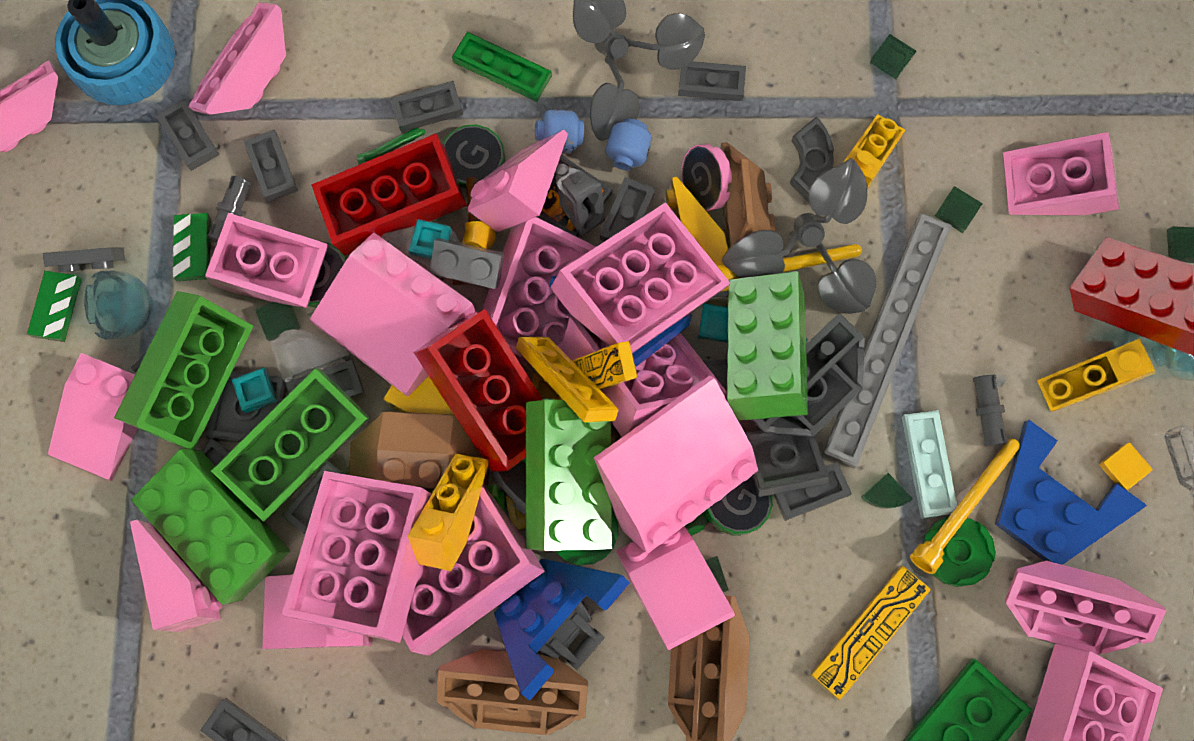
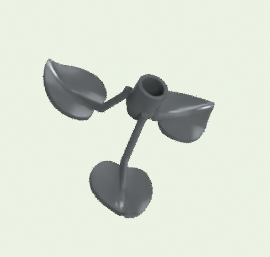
(678, 44)
(835, 195)

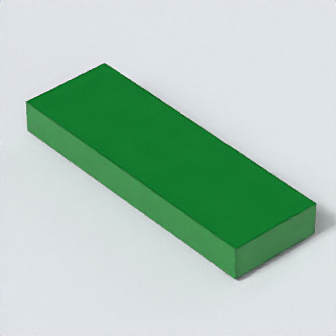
(502, 66)

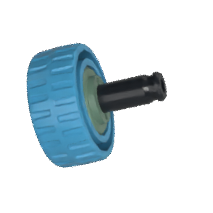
(114, 49)

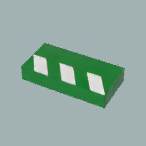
(191, 246)
(54, 306)

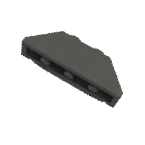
(833, 379)

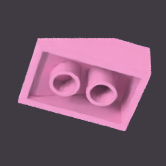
(1062, 177)
(518, 186)
(265, 262)
(85, 421)
(676, 588)
(172, 590)
(288, 632)

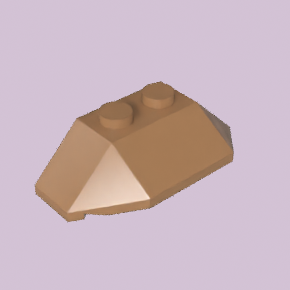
(748, 199)
(409, 448)
(711, 680)
(487, 696)

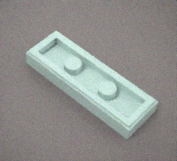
(929, 464)

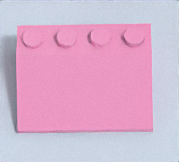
(639, 280)
(524, 300)
(388, 309)
(658, 381)
(676, 465)
(357, 557)
(483, 577)
(1092, 700)

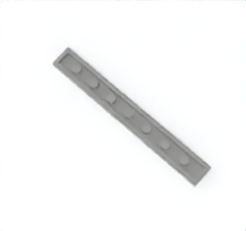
(888, 339)

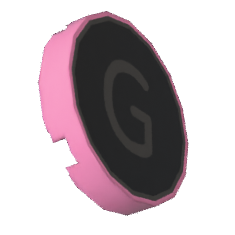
(707, 175)

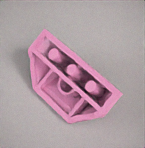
(244, 64)
(27, 105)
(1081, 608)

